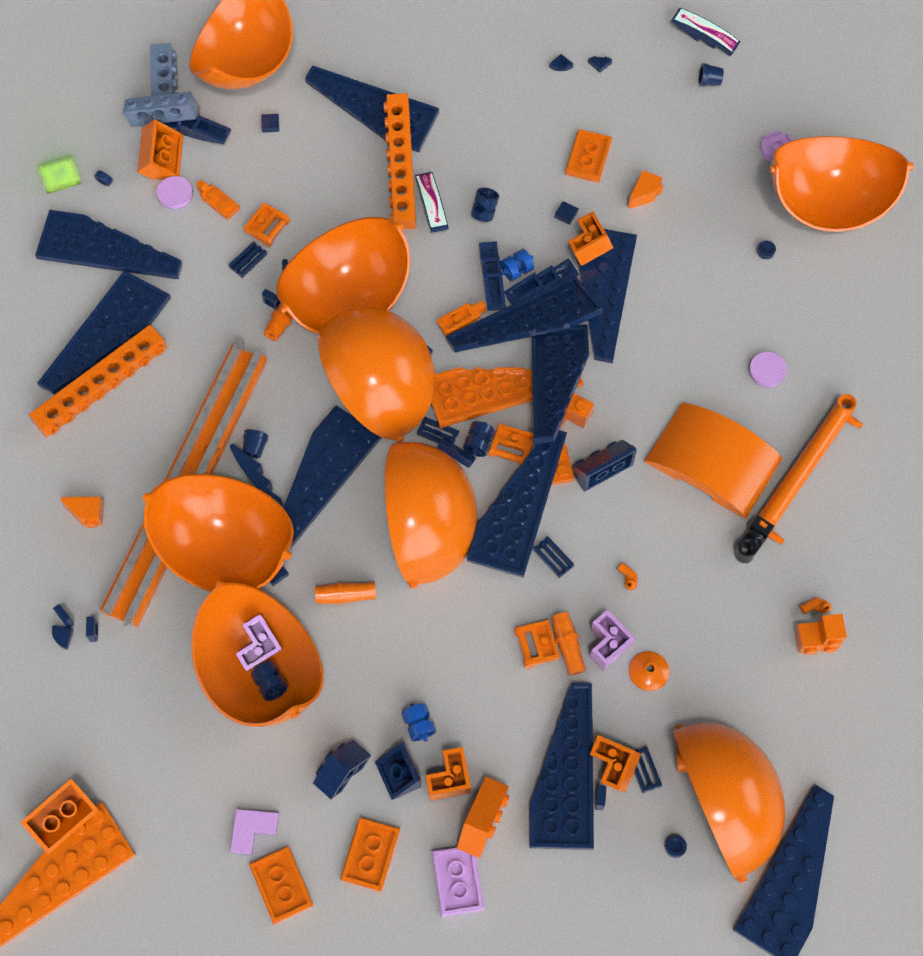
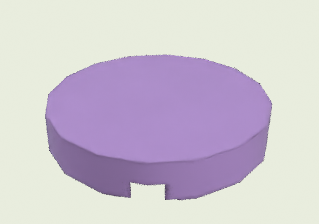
(772, 142)
(174, 192)
(768, 369)

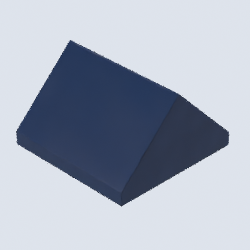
(398, 772)

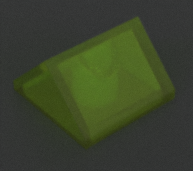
(59, 173)

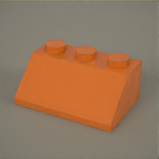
(159, 151)
(59, 816)

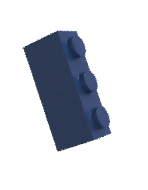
(604, 464)

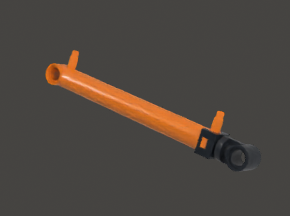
(795, 478)

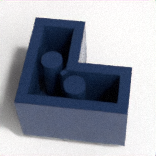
(340, 767)

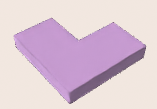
(248, 824)

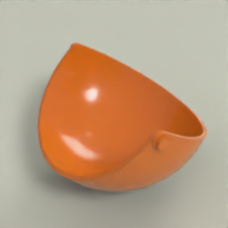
(242, 43)
(838, 180)
(345, 270)
(378, 369)
(428, 511)
(217, 530)
(227, 685)
(736, 793)

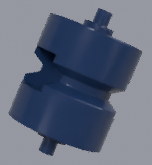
(484, 205)
(479, 438)
(269, 681)

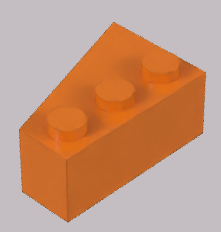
(482, 817)

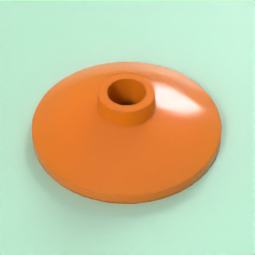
(649, 680)

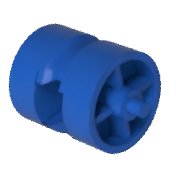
(519, 263)
(418, 720)

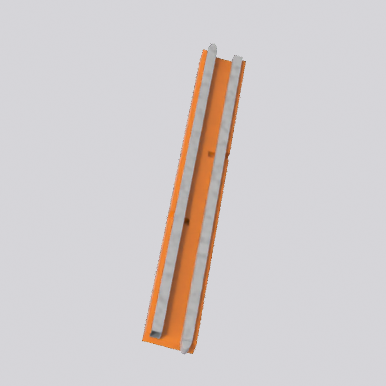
(197, 455)

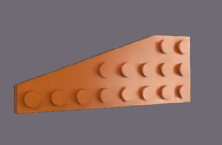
(476, 392)
(64, 873)

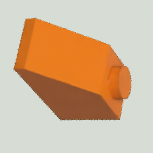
(646, 189)
(86, 510)

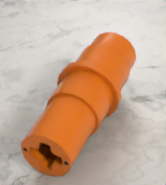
(277, 324)
(345, 592)
(568, 643)

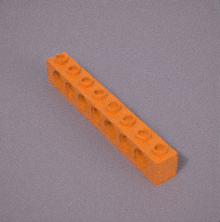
(400, 104)
(88, 381)

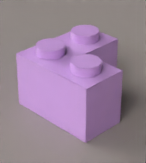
(614, 640)
(263, 646)

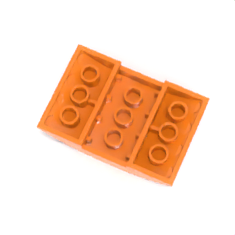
(715, 457)

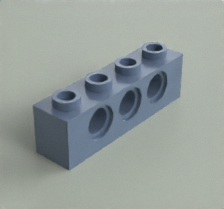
(163, 69)
(161, 108)

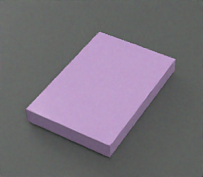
(457, 882)

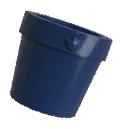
(710, 75)
(254, 443)

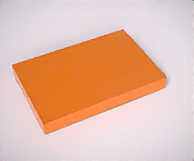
(588, 156)
(370, 854)
(281, 885)

